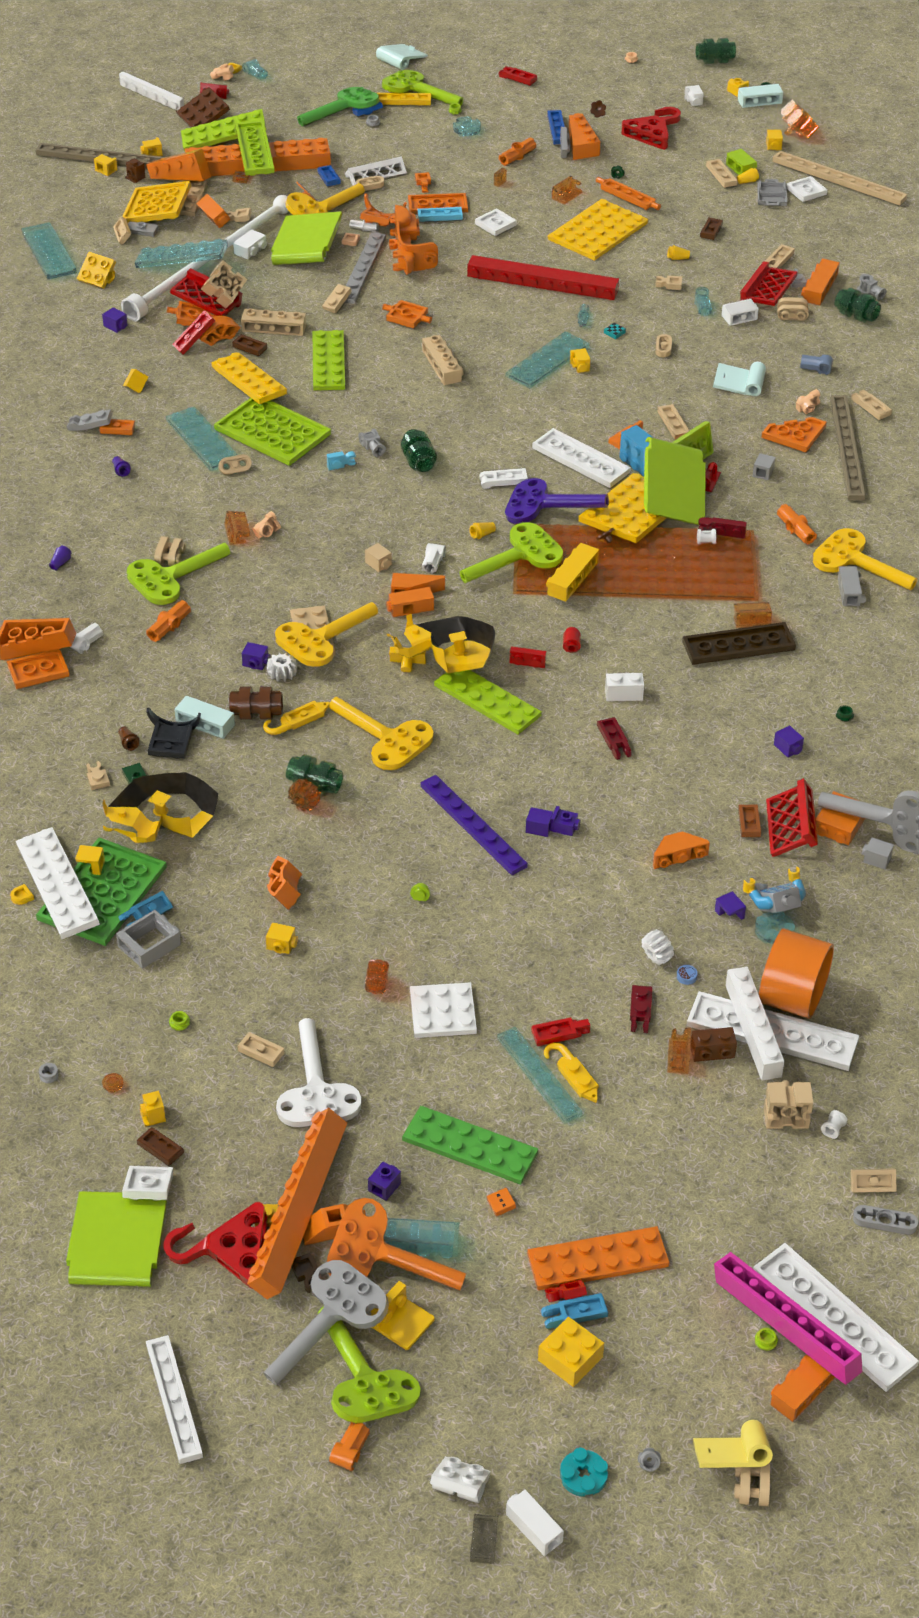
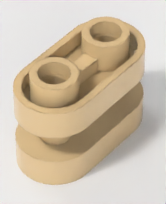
(792, 309)
(174, 555)
(743, 1490)

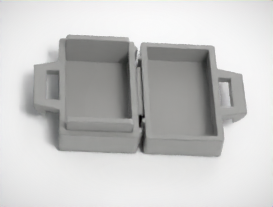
(772, 193)

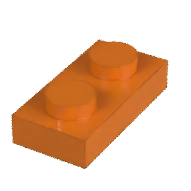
(118, 427)

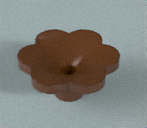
(598, 108)
(606, 535)

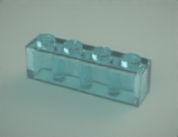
(424, 1236)

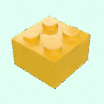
(570, 1351)

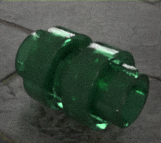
(720, 50)
(861, 305)
(418, 450)
(321, 775)

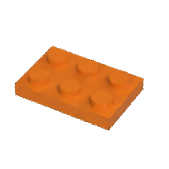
(37, 668)

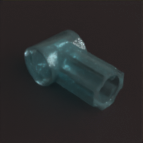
(254, 68)
(702, 301)

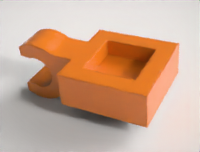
(424, 180)

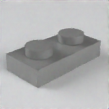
(564, 138)

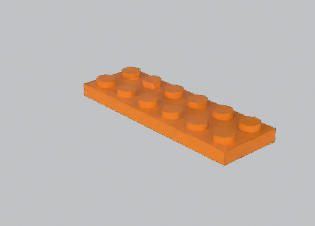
(598, 1257)

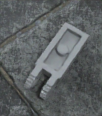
(89, 421)

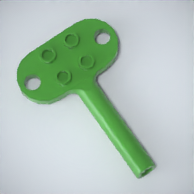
(350, 97)

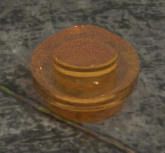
(112, 1082)

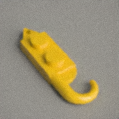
(298, 717)
(574, 1072)

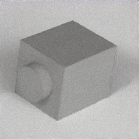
(763, 466)
(877, 853)

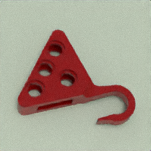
(652, 127)
(234, 1231)

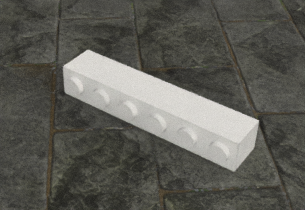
(754, 1023)

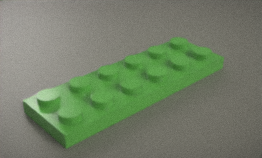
(470, 1144)

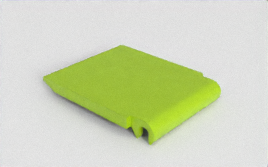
(305, 238)
(674, 481)
(115, 1239)

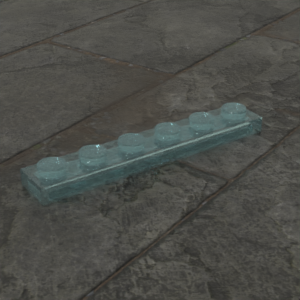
(539, 1075)

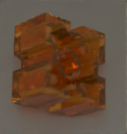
(798, 120)

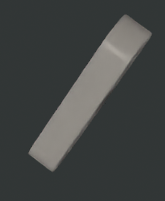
(869, 1211)

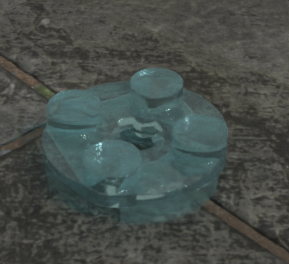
(466, 127)
(767, 921)

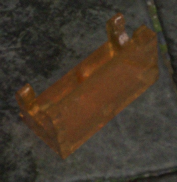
(566, 190)
(236, 527)
(752, 614)
(679, 1052)

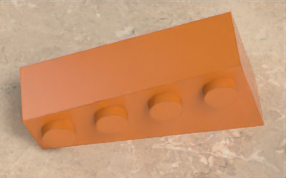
(582, 138)
(183, 166)
(34, 636)

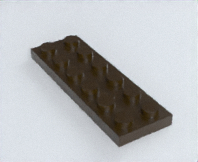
(738, 643)

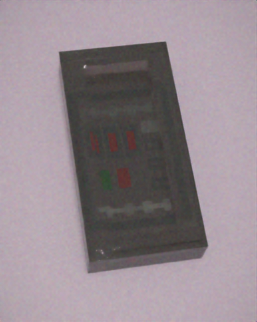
(484, 1538)

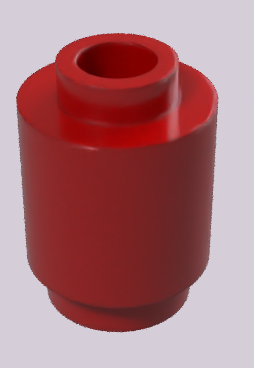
(571, 640)

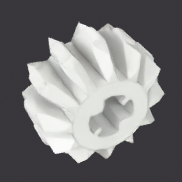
(282, 667)
(657, 947)

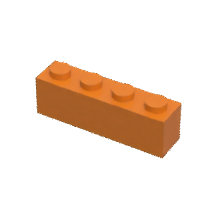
(820, 281)
(800, 1388)

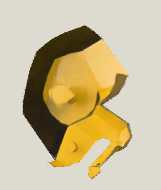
(470, 638)
(126, 812)

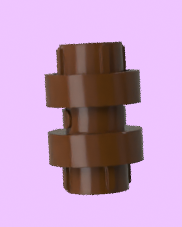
(264, 702)

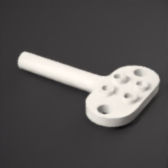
(316, 1094)

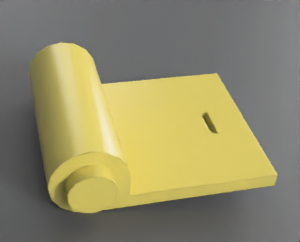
(748, 1451)

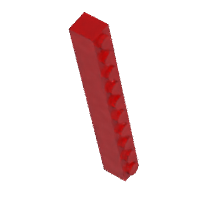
(543, 277)

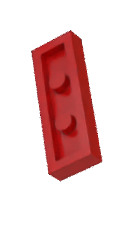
(193, 332)

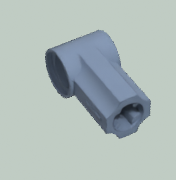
(820, 364)

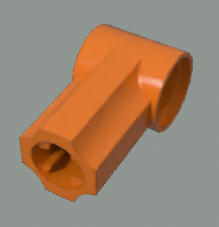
(348, 1449)

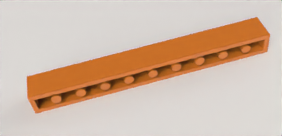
(297, 1204)

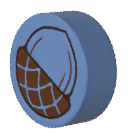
(686, 974)

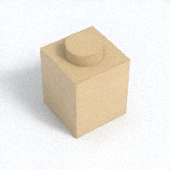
(378, 557)

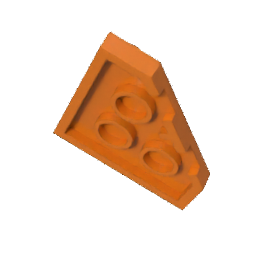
(795, 434)

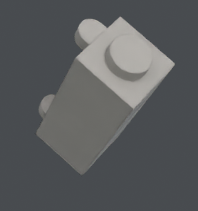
(850, 586)

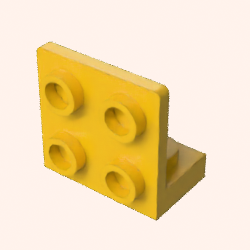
(404, 1319)

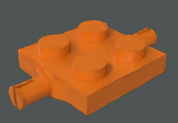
(186, 313)
(406, 314)

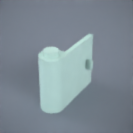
(398, 55)
(739, 379)

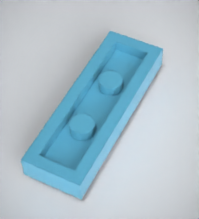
(440, 214)

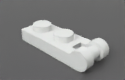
(502, 477)

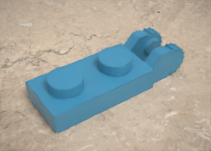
(156, 902)
(578, 1309)

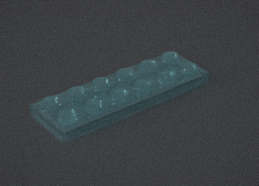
(48, 251)
(181, 253)
(545, 360)
(200, 437)

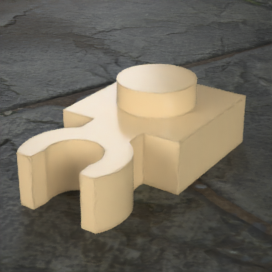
(240, 215)
(670, 282)
(97, 777)

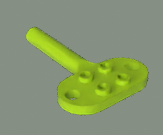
(408, 80)
(530, 545)
(157, 581)
(369, 1392)

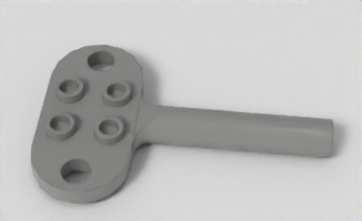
(902, 818)
(345, 1297)

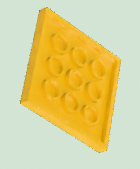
(157, 202)

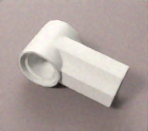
(433, 556)
(86, 637)

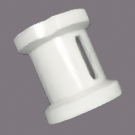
(706, 536)
(834, 1124)

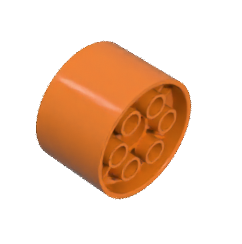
(796, 973)

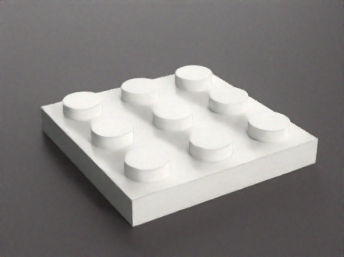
(443, 1010)

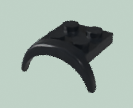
(170, 737)

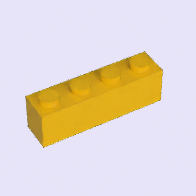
(572, 572)

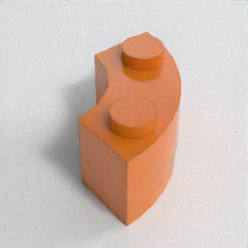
(222, 328)
(284, 882)

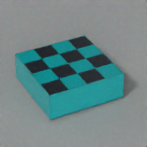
(614, 330)

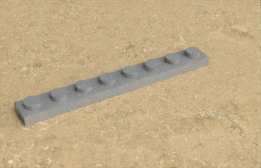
(364, 265)

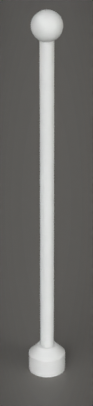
(136, 305)

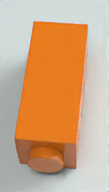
(213, 211)
(410, 602)

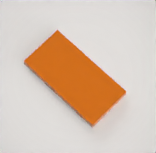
(437, 201)

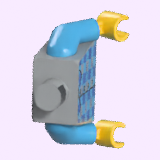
(779, 897)

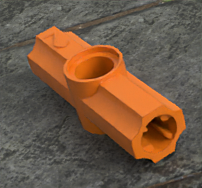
(517, 151)
(796, 524)
(168, 621)

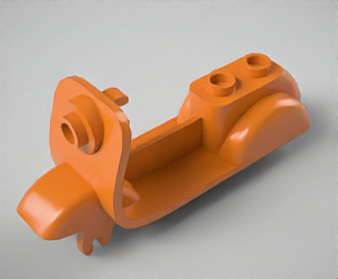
(409, 256)

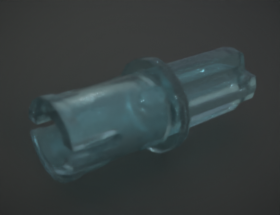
(583, 315)

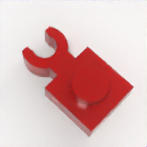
(567, 1291)

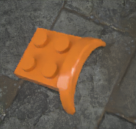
(373, 215)

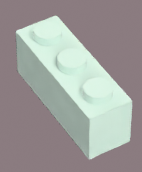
(760, 95)
(213, 719)

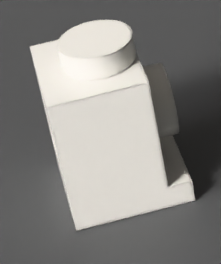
(694, 95)

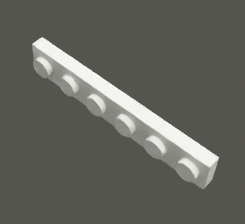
(151, 91)
(174, 1400)

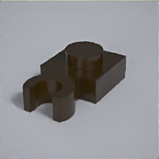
(304, 1268)

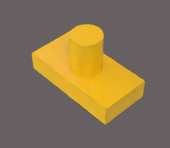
(406, 665)

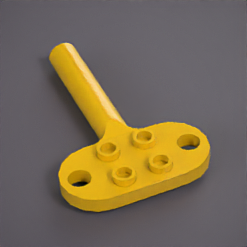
(307, 205)
(844, 551)
(310, 644)
(395, 744)

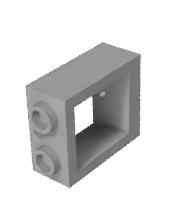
(128, 935)

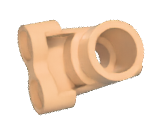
(224, 71)
(808, 402)
(267, 526)

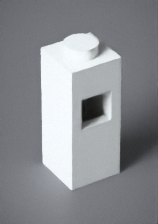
(534, 1522)

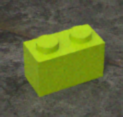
(740, 161)

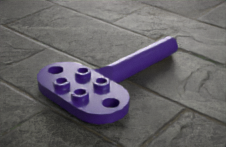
(533, 495)

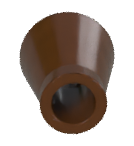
(129, 740)

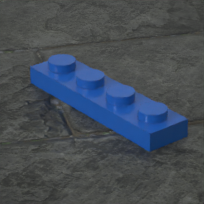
(555, 123)

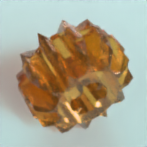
(304, 795)
(376, 976)

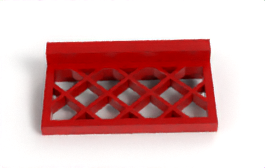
(758, 280)
(196, 281)
(805, 814)

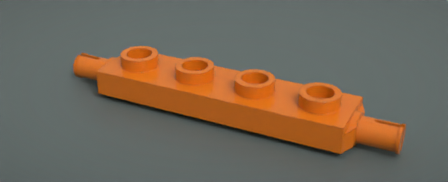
(628, 194)

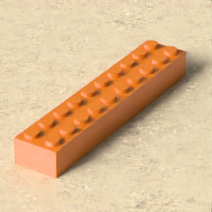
(285, 156)

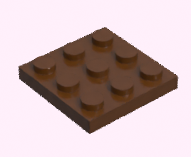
(203, 109)

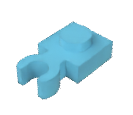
(338, 460)

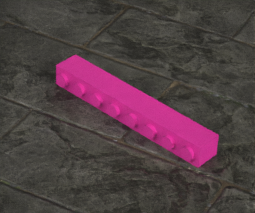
(788, 1318)

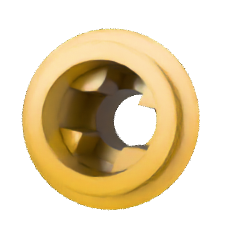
(748, 176)
(677, 253)
(480, 530)

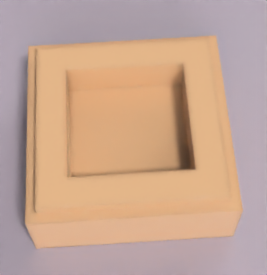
(350, 239)

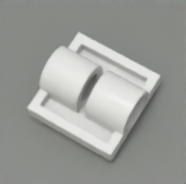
(460, 1477)

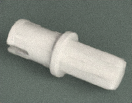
(374, 227)

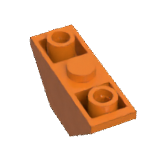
(679, 849)
(324, 1224)

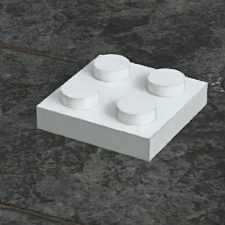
(806, 189)
(495, 222)
(147, 1182)

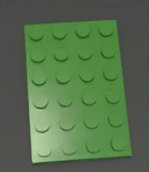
(122, 884)

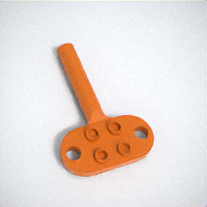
(362, 1243)

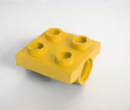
(97, 270)

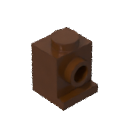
(135, 170)

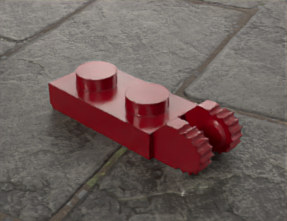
(724, 527)
(614, 737)
(640, 1006)

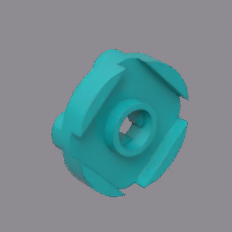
(585, 1485)

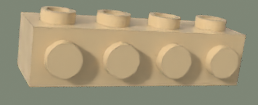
(273, 322)
(442, 360)

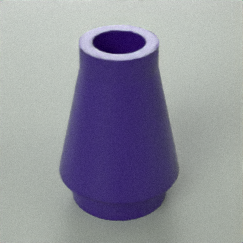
(121, 467)
(60, 557)

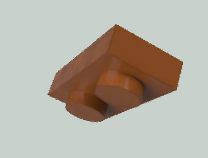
(749, 820)

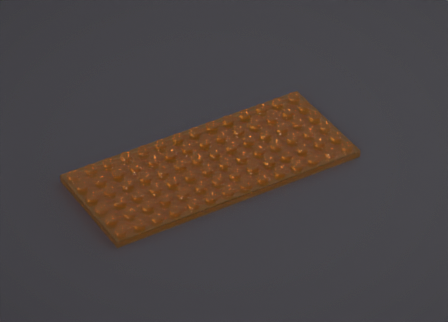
(658, 566)

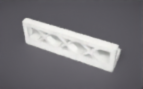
(376, 167)

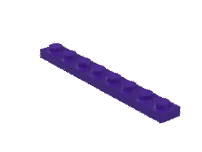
(474, 825)

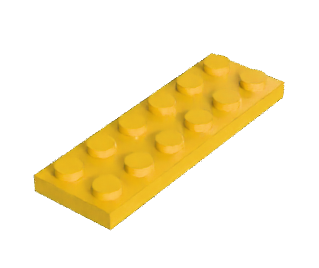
(249, 378)

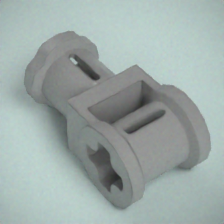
(870, 287)
(371, 441)

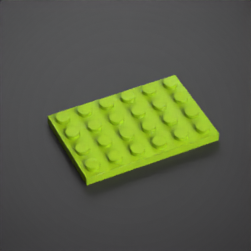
(273, 430)

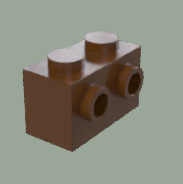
(713, 1044)

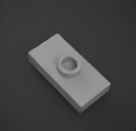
(143, 228)

